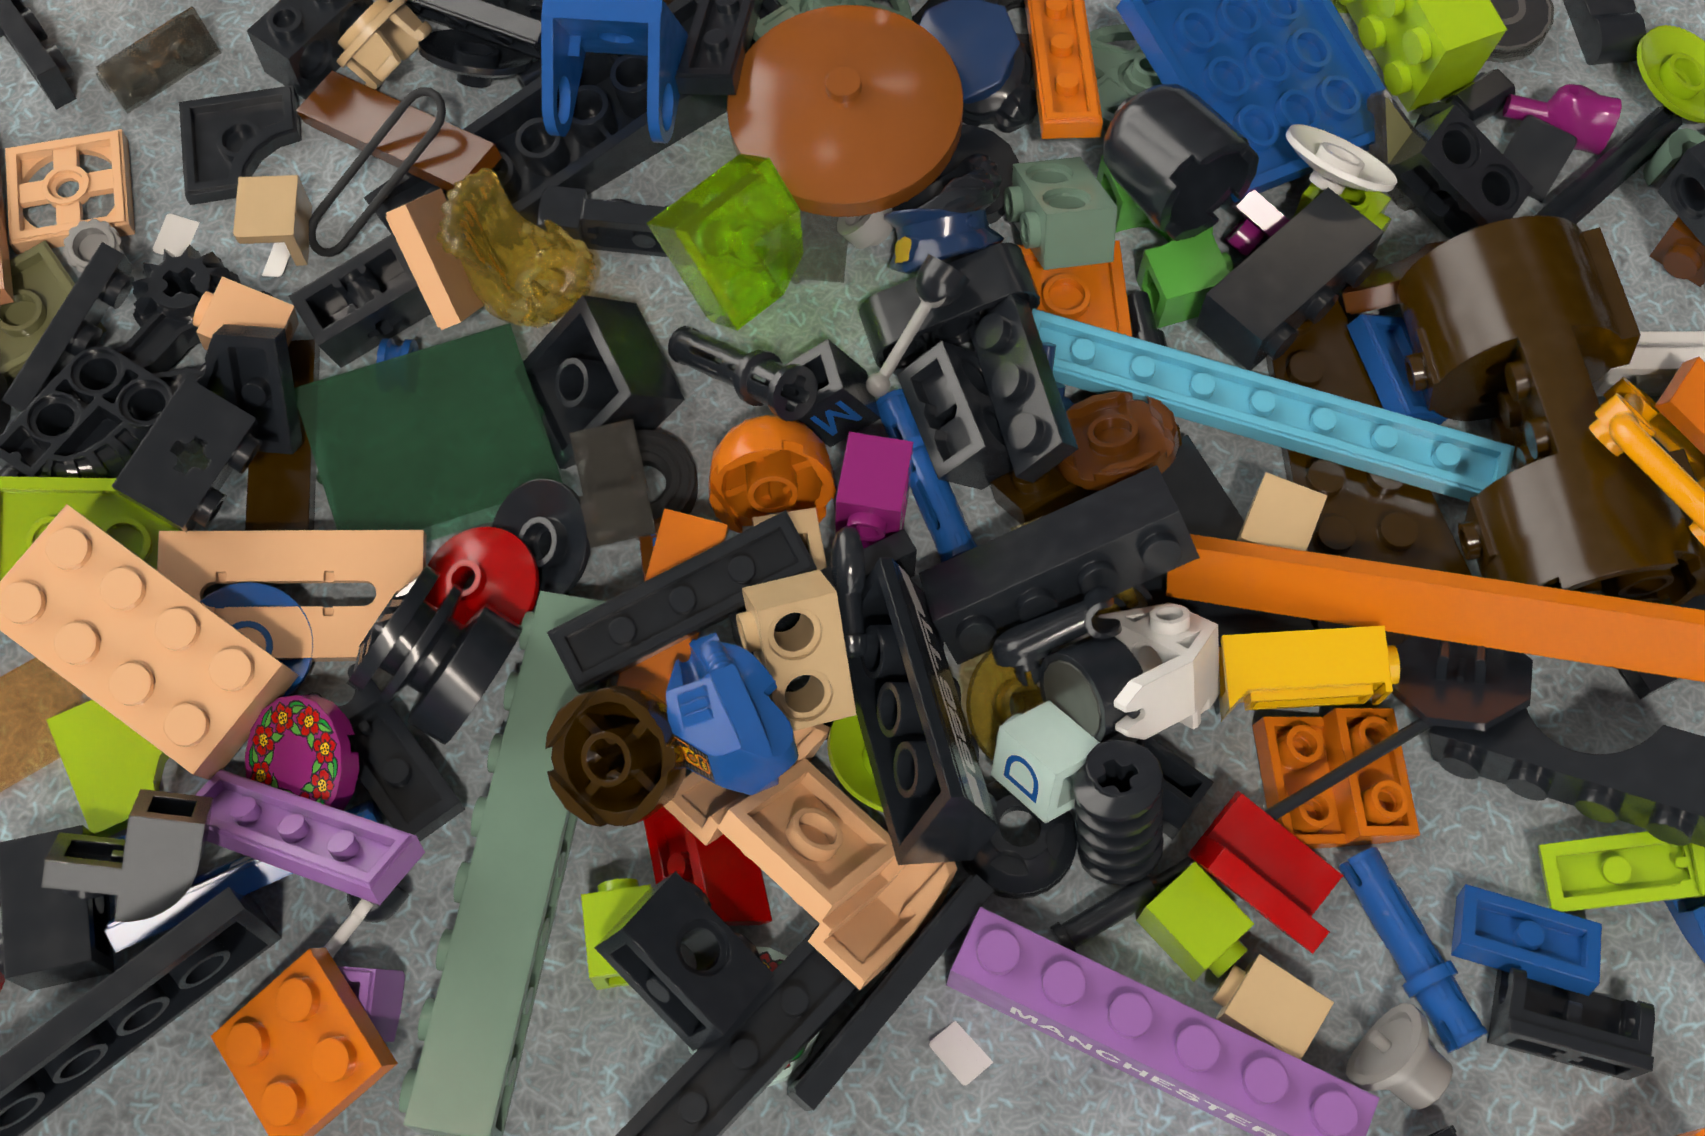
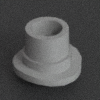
(1400, 1059)

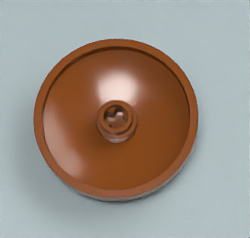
(849, 108)

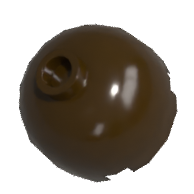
(614, 756)

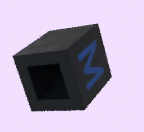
(842, 394)

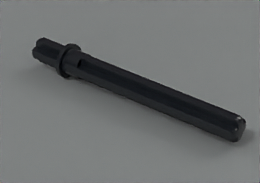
(1614, 167)

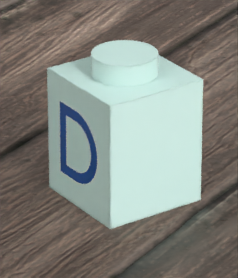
(1040, 757)

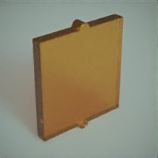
(26, 701)

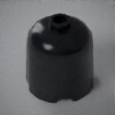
(1177, 158)

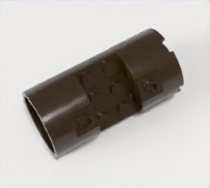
(1518, 332)

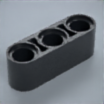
(992, 276)

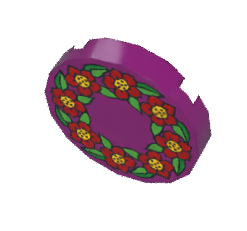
(304, 750)

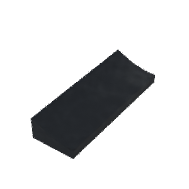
(129, 1008)

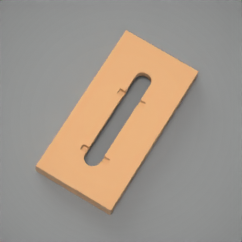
(297, 556)

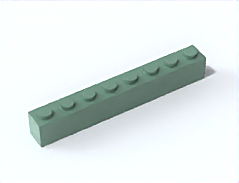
(506, 905)

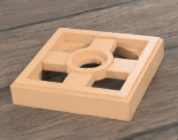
(26, 160)

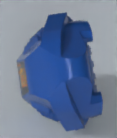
(727, 719)

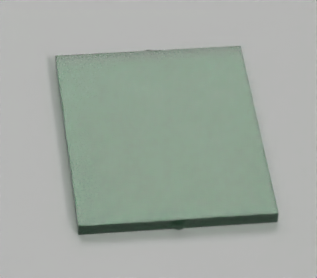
(428, 436)

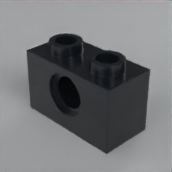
(648, 956)

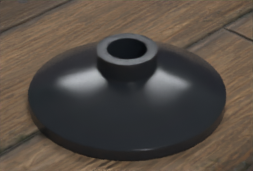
(471, 57)
(553, 527)

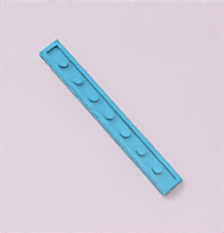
(1275, 410)

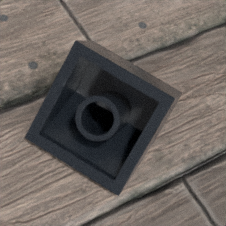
(598, 372)

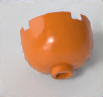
(769, 469)

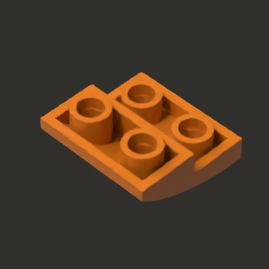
(1360, 810)

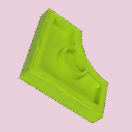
(105, 764)

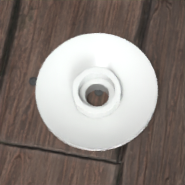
(1339, 162)

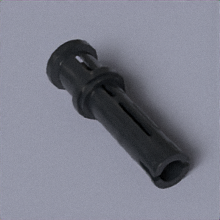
(700, 351)

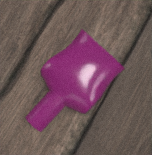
(1574, 110)

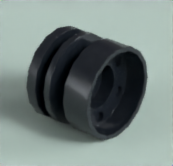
(435, 655)

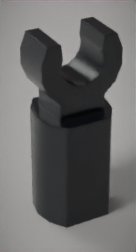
(1477, 100)

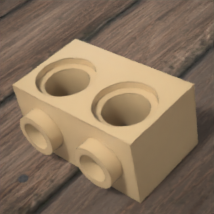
(809, 648)

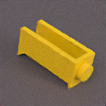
(1306, 668)

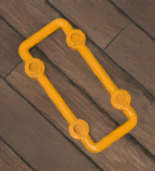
(1628, 424)

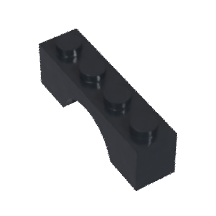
(1647, 786)

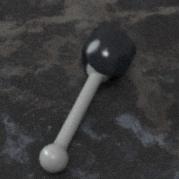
(937, 287)

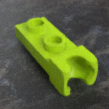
(1620, 871)

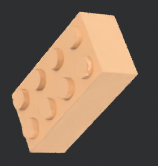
(138, 644)

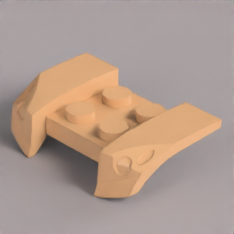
(825, 858)

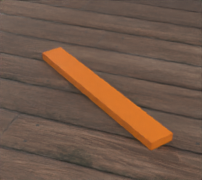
(1446, 606)

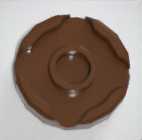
(1118, 439)

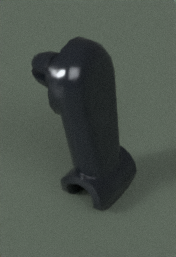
(1035, 639)

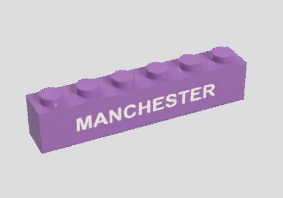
(1153, 1035)

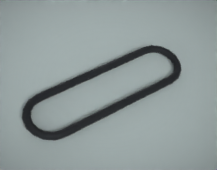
(392, 182)

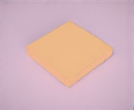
(436, 272)

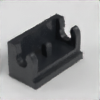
(1572, 1027)

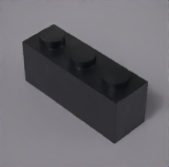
(1290, 280)

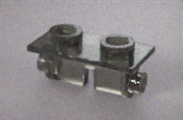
(158, 60)

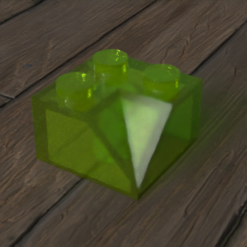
(734, 239)

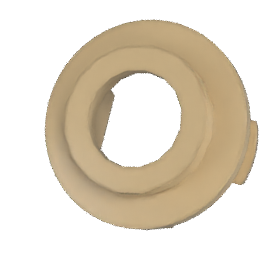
(381, 40)

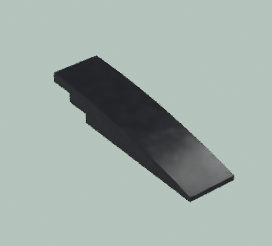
(604, 138)

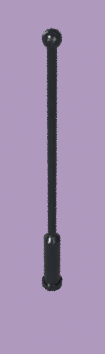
(1140, 893)

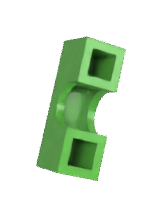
(1173, 273)

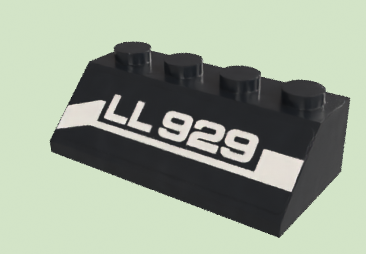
(916, 728)

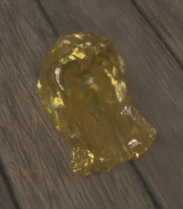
(510, 262)

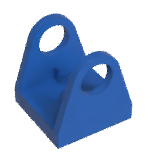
(611, 27)

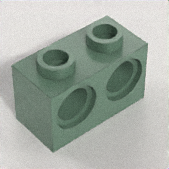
(1062, 213)

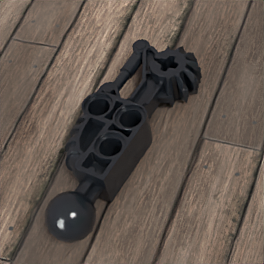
(112, 421)

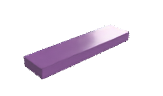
(309, 837)

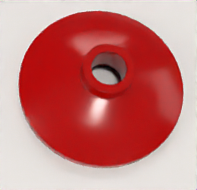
(502, 568)

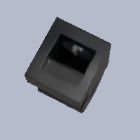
(1606, 29)

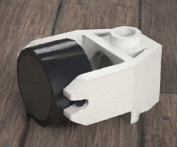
(1142, 679)

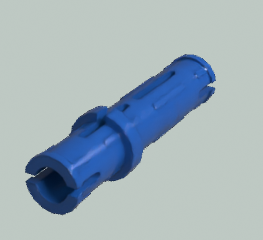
(933, 496)
(1418, 960)

